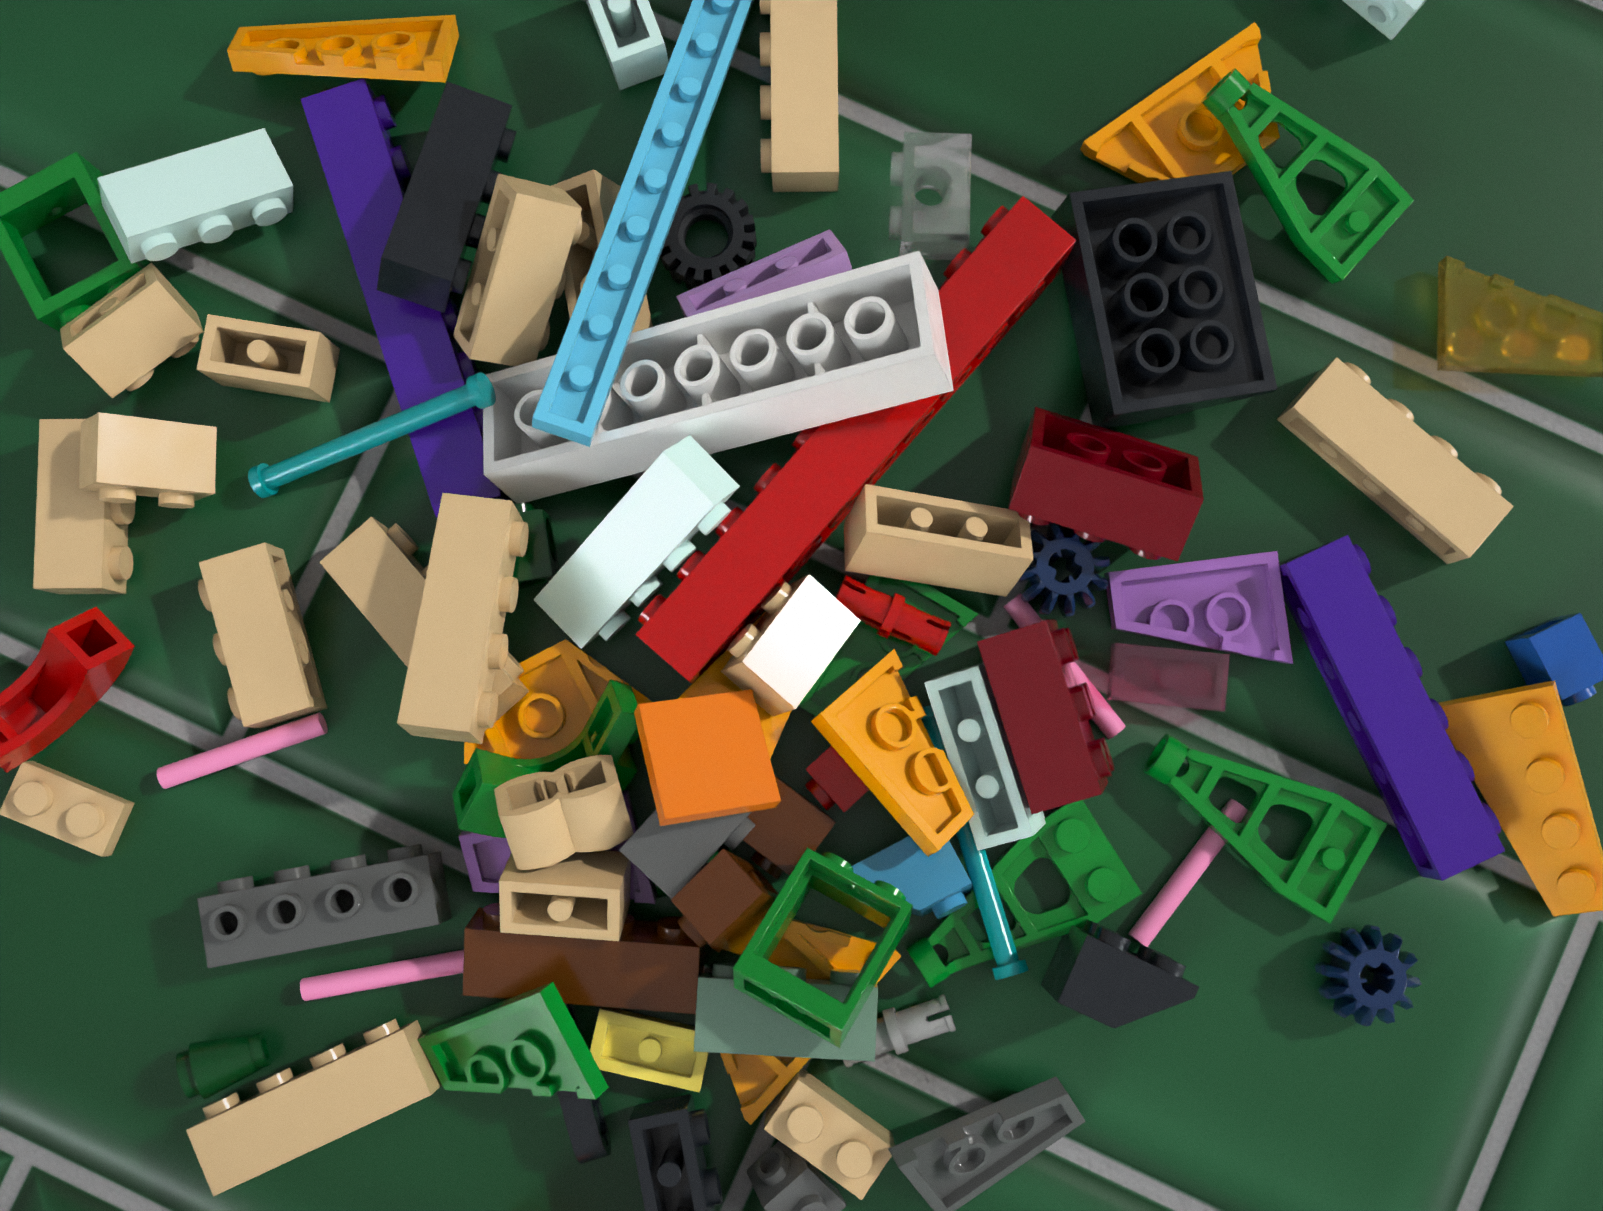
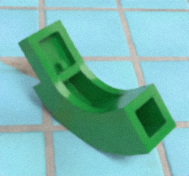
(607, 732)

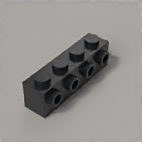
(445, 197)
(671, 1157)

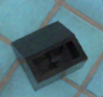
(1110, 983)

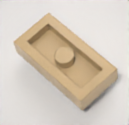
(66, 808)

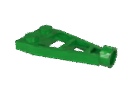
(1355, 218)
(1328, 855)
(1085, 863)

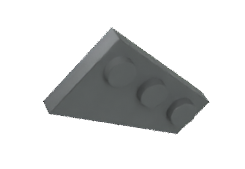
(983, 1147)

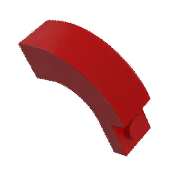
(61, 684)

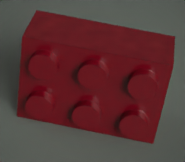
(1106, 485)
(1046, 715)

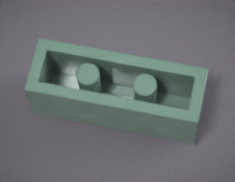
(741, 1025)

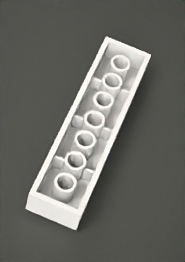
(734, 378)

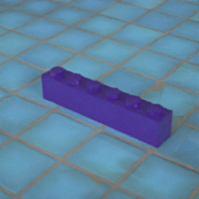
(1389, 710)

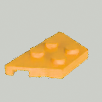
(1171, 128)
(561, 697)
(819, 950)

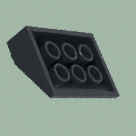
(1163, 299)

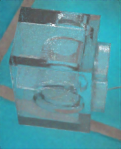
(937, 164)

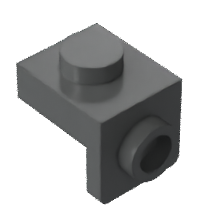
(792, 1183)

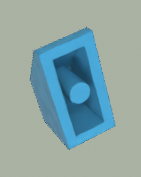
(928, 883)

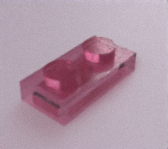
(1168, 677)

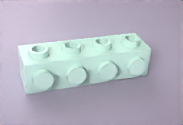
(637, 541)

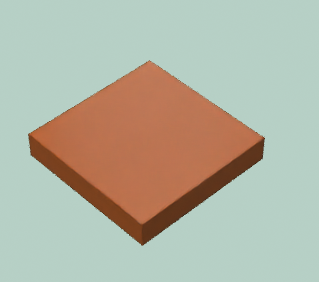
(706, 757)

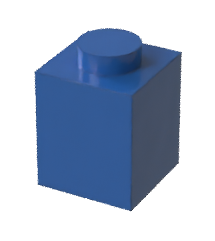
(1560, 652)

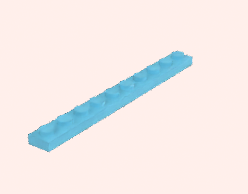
(640, 222)

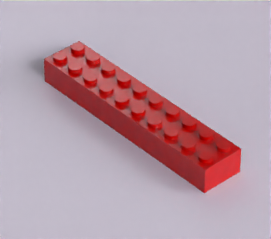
(833, 462)

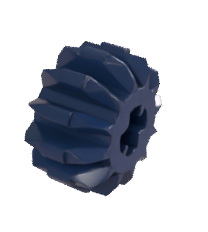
(1078, 562)
(1389, 978)

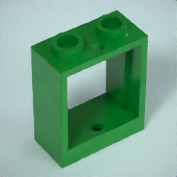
(37, 203)
(790, 994)

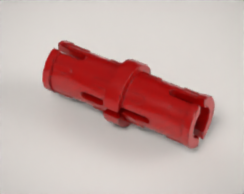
(893, 616)

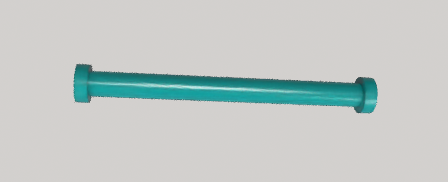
(477, 392)
(983, 885)

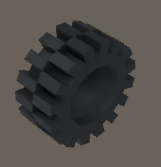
(719, 208)

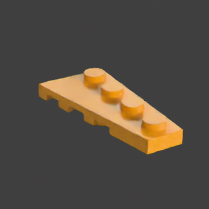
(351, 49)
(1535, 789)

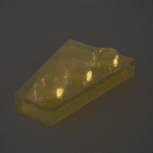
(1510, 330)

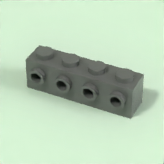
(323, 908)

